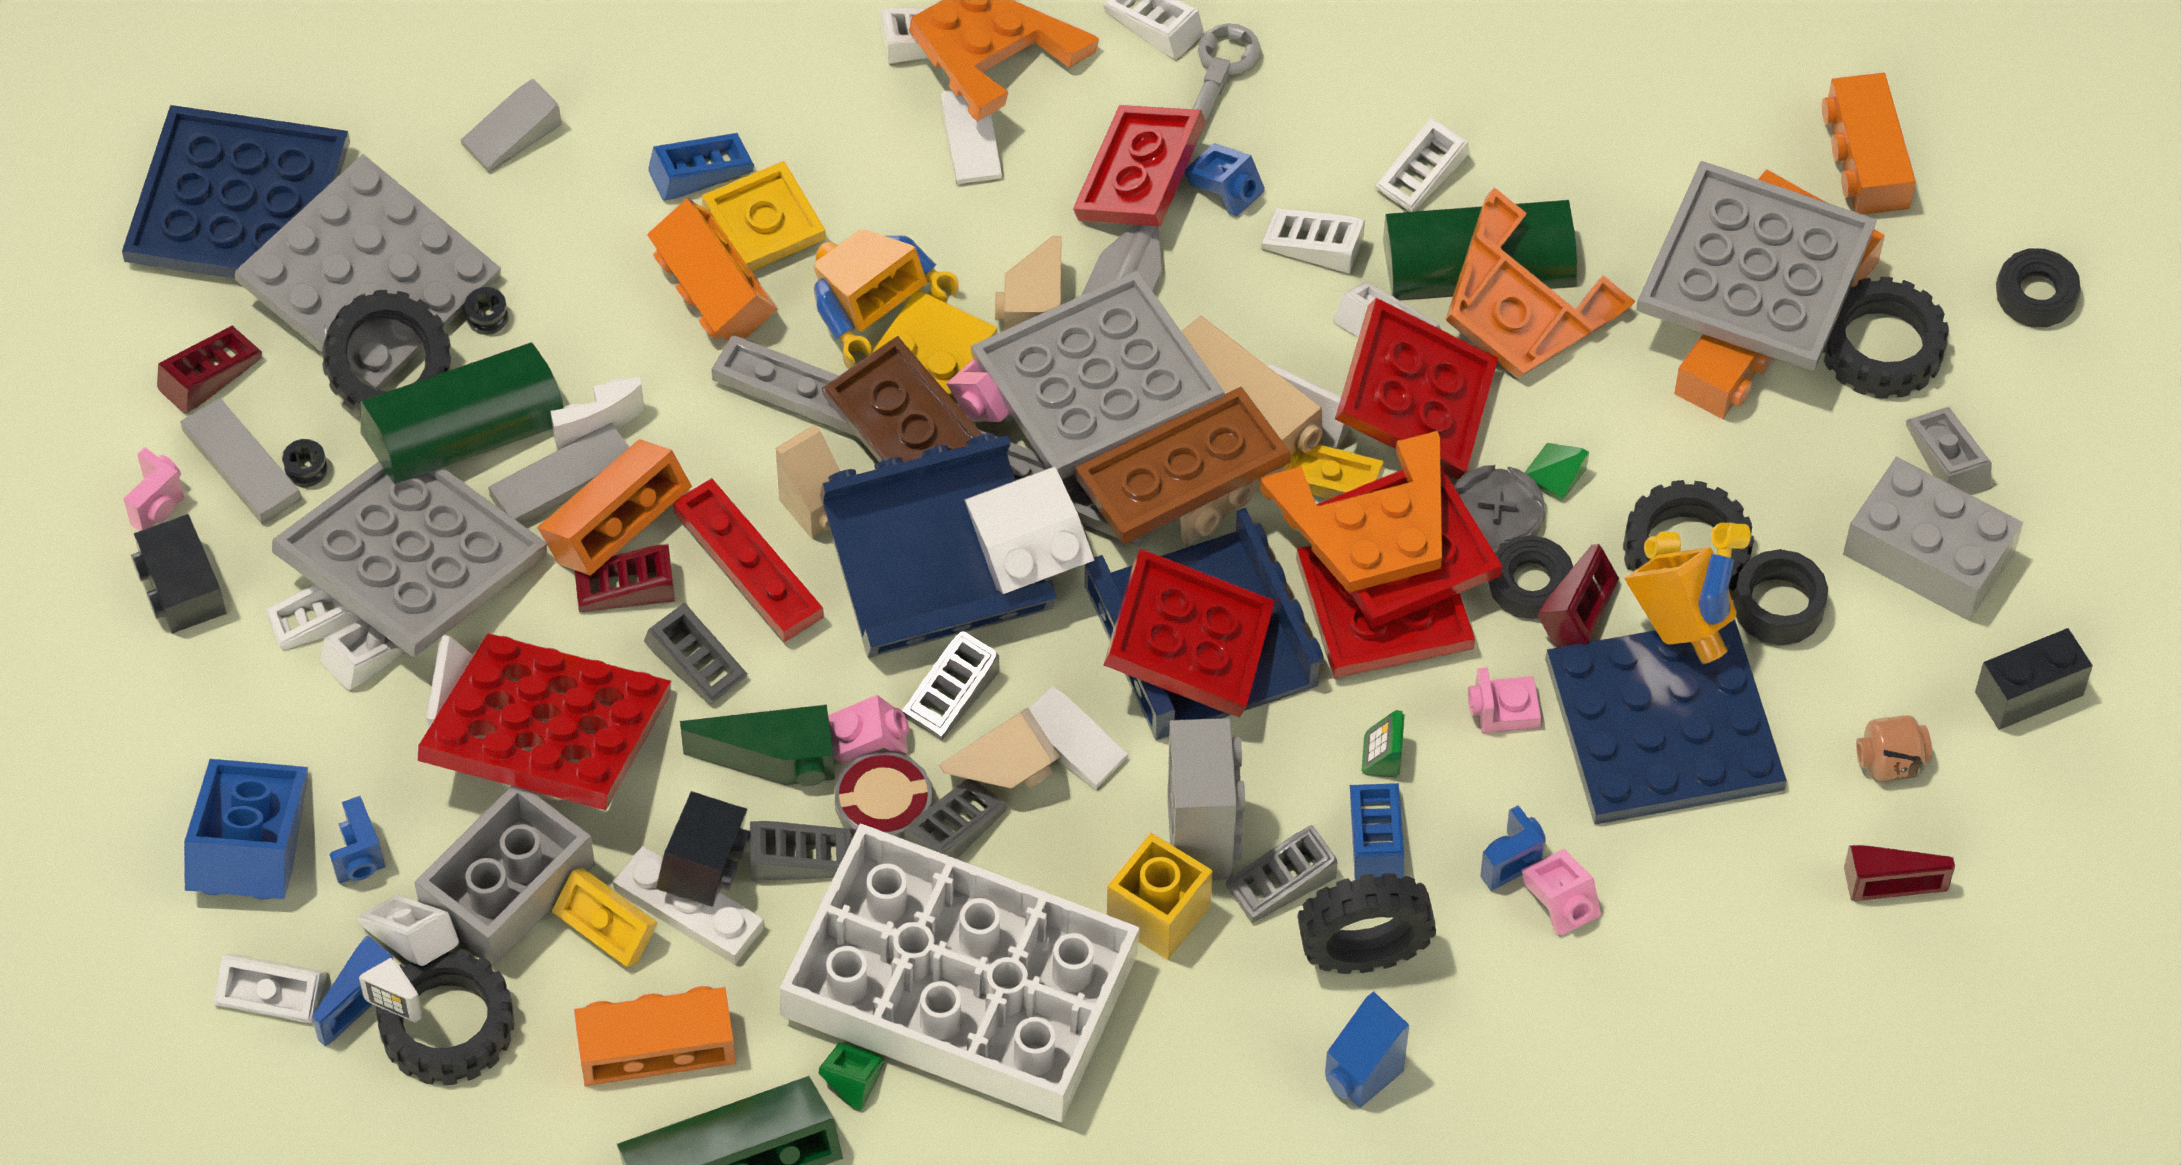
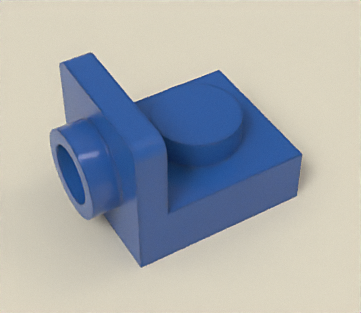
(1227, 174)
(362, 850)
(1511, 853)

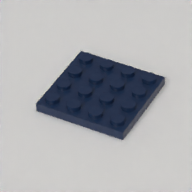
(226, 187)
(1661, 726)

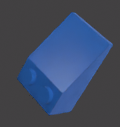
(245, 829)

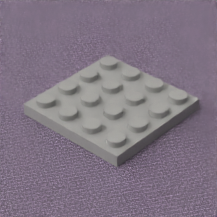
(358, 240)
(1756, 265)
(1096, 372)
(409, 552)

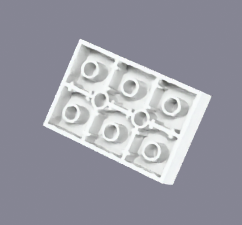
(959, 972)

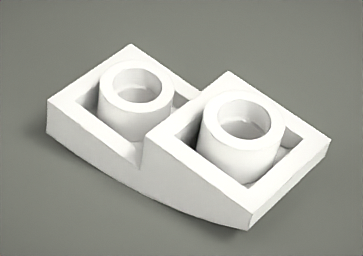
(615, 402)

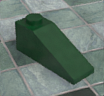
(773, 745)

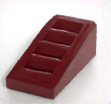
(188, 389)
(643, 592)
(1578, 601)
(1889, 872)

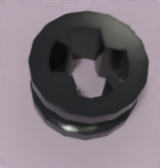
(489, 323)
(305, 449)

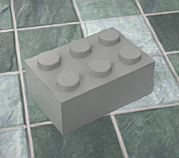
(1932, 538)
(1206, 793)
(505, 872)

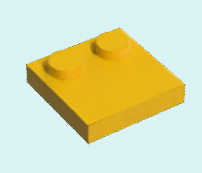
(765, 215)
(938, 335)

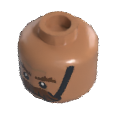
(1894, 748)

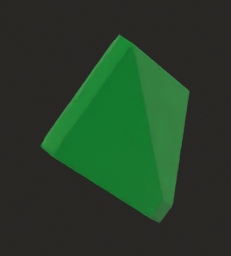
(1558, 469)
(851, 1073)

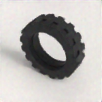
(371, 307)
(1895, 376)
(1683, 501)
(1361, 900)
(463, 1059)

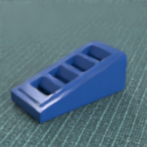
(675, 179)
(1376, 856)
(345, 999)

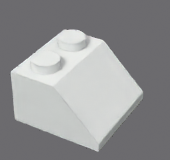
(1028, 530)

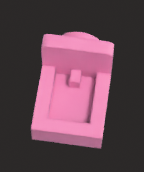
(977, 394)
(158, 492)
(867, 729)

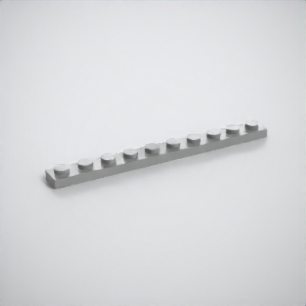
(799, 389)

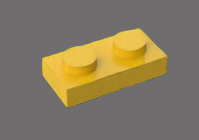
(1335, 470)
(604, 917)

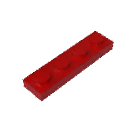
(748, 560)

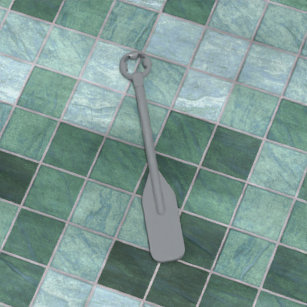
(1140, 244)

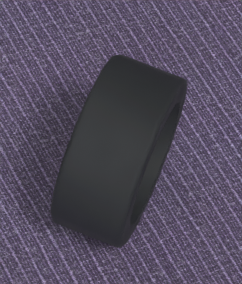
(1784, 566)

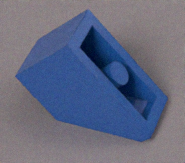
(1367, 1052)

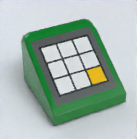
(1384, 746)

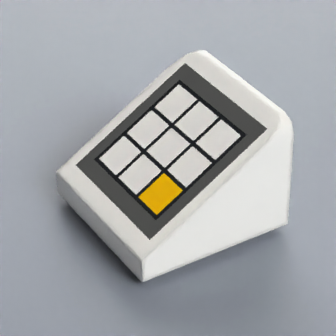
(391, 990)

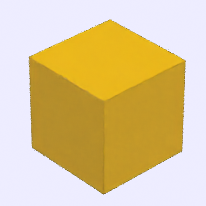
(1160, 894)

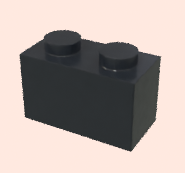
(179, 574)
(2033, 678)
(703, 849)

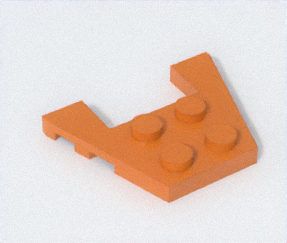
(979, 34)
(1510, 309)
(1376, 533)

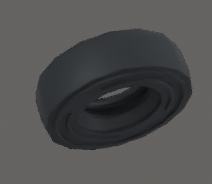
(2044, 264)
(1528, 551)

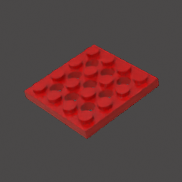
(546, 768)

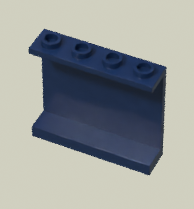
(914, 549)
(1288, 656)

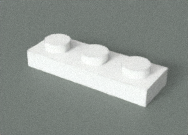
(723, 928)

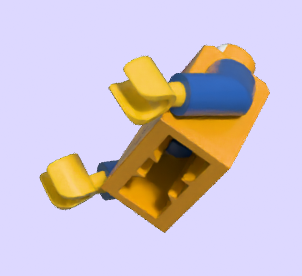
(867, 280)
(1688, 589)

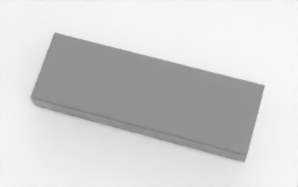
(240, 460)
(557, 476)

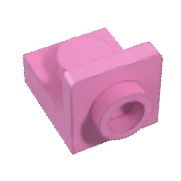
(1504, 703)
(1564, 890)

